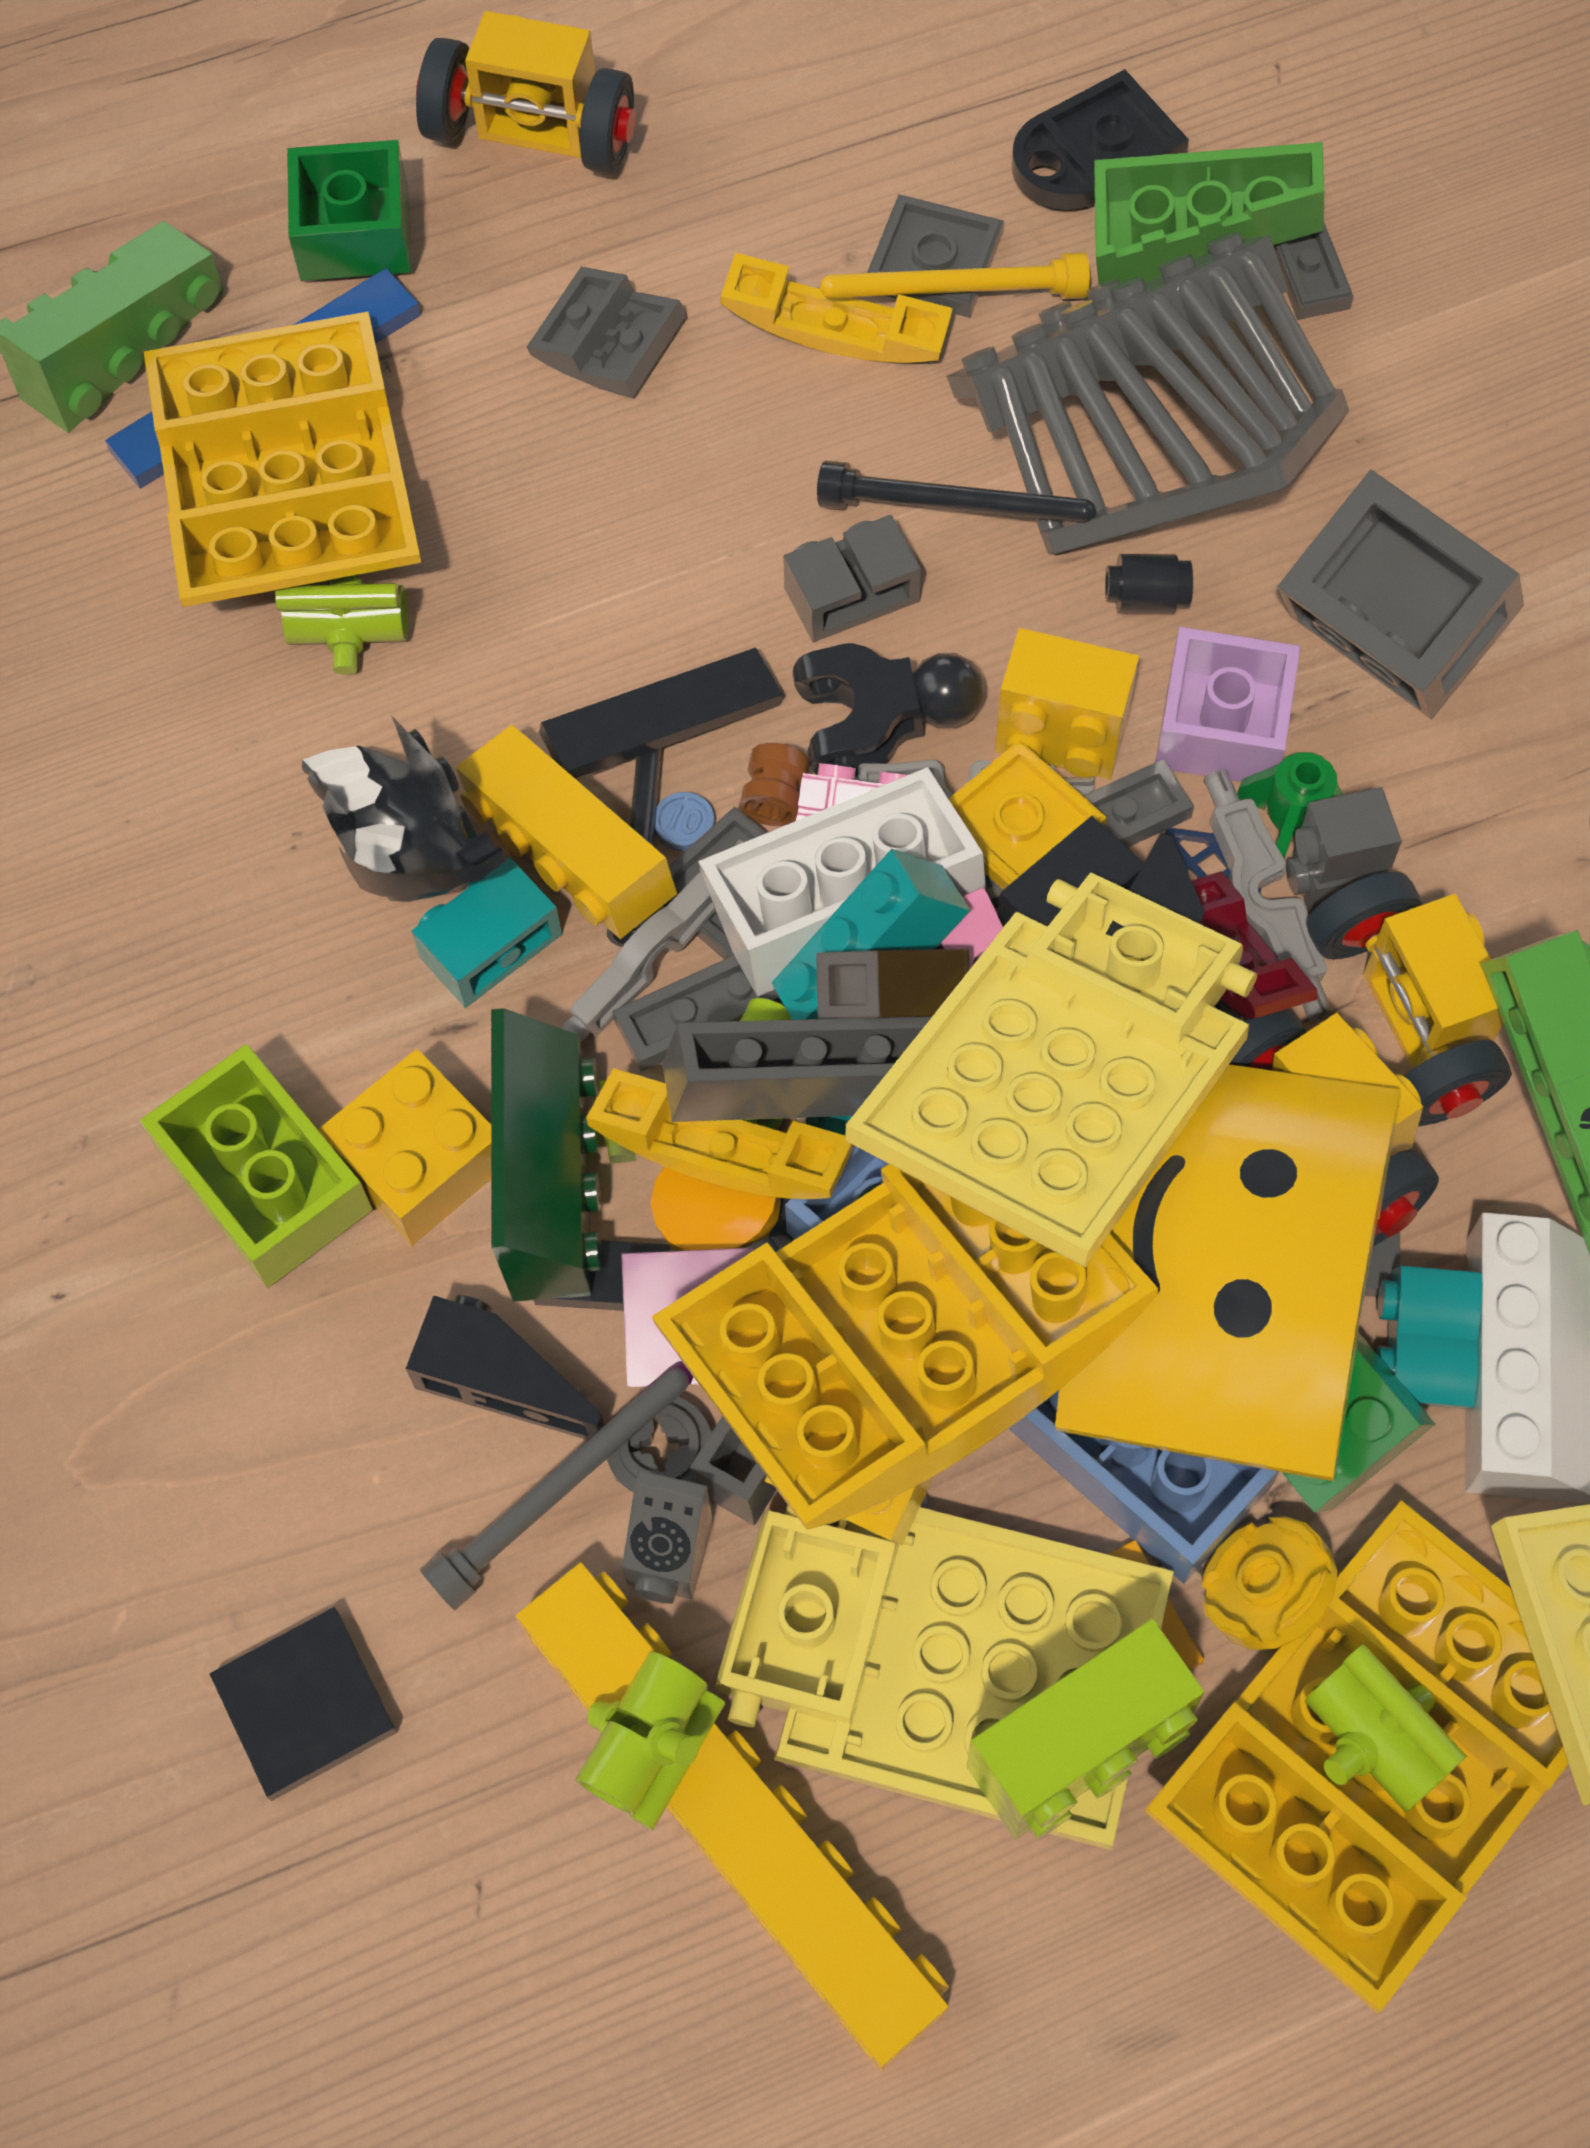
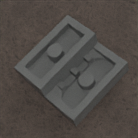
(606, 331)

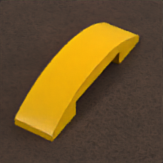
(838, 326)
(720, 1152)

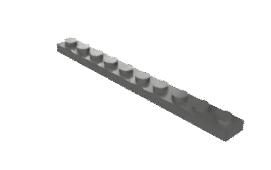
(1134, 809)

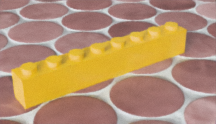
(752, 1834)

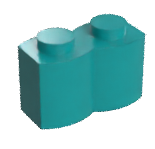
(1433, 1333)

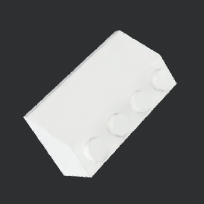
(793, 879)
(1534, 1361)

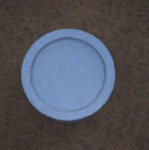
(682, 820)

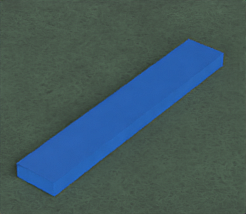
(380, 295)

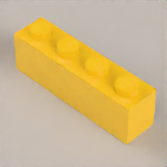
(565, 832)

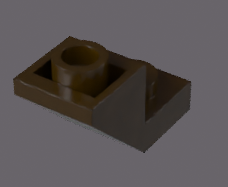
(887, 982)

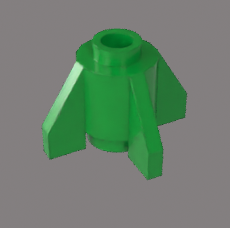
(1289, 789)

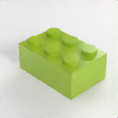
(257, 1165)
(1085, 1732)

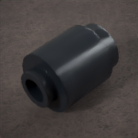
(1149, 583)

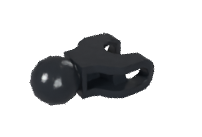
(884, 700)

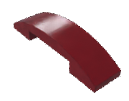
(1278, 982)

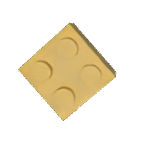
(1066, 702)
(413, 1146)

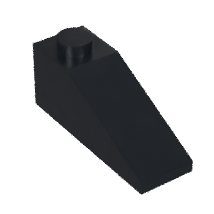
(484, 1363)

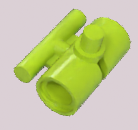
(343, 617)
(1383, 1730)
(649, 1738)

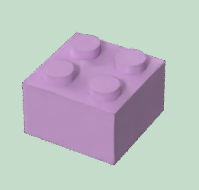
(1227, 704)

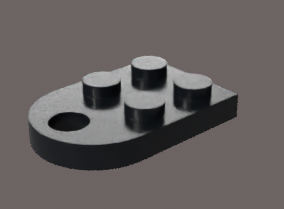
(1096, 124)

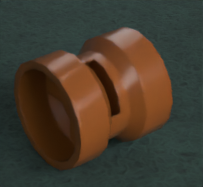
(774, 784)

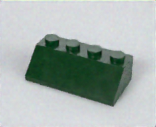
(542, 1159)

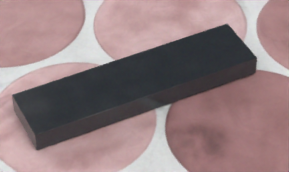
(660, 713)

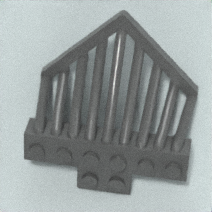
(1142, 326)

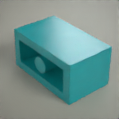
(486, 932)

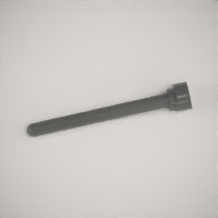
(458, 1570)

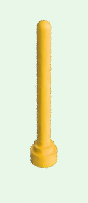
(1062, 276)

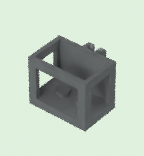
(1402, 594)

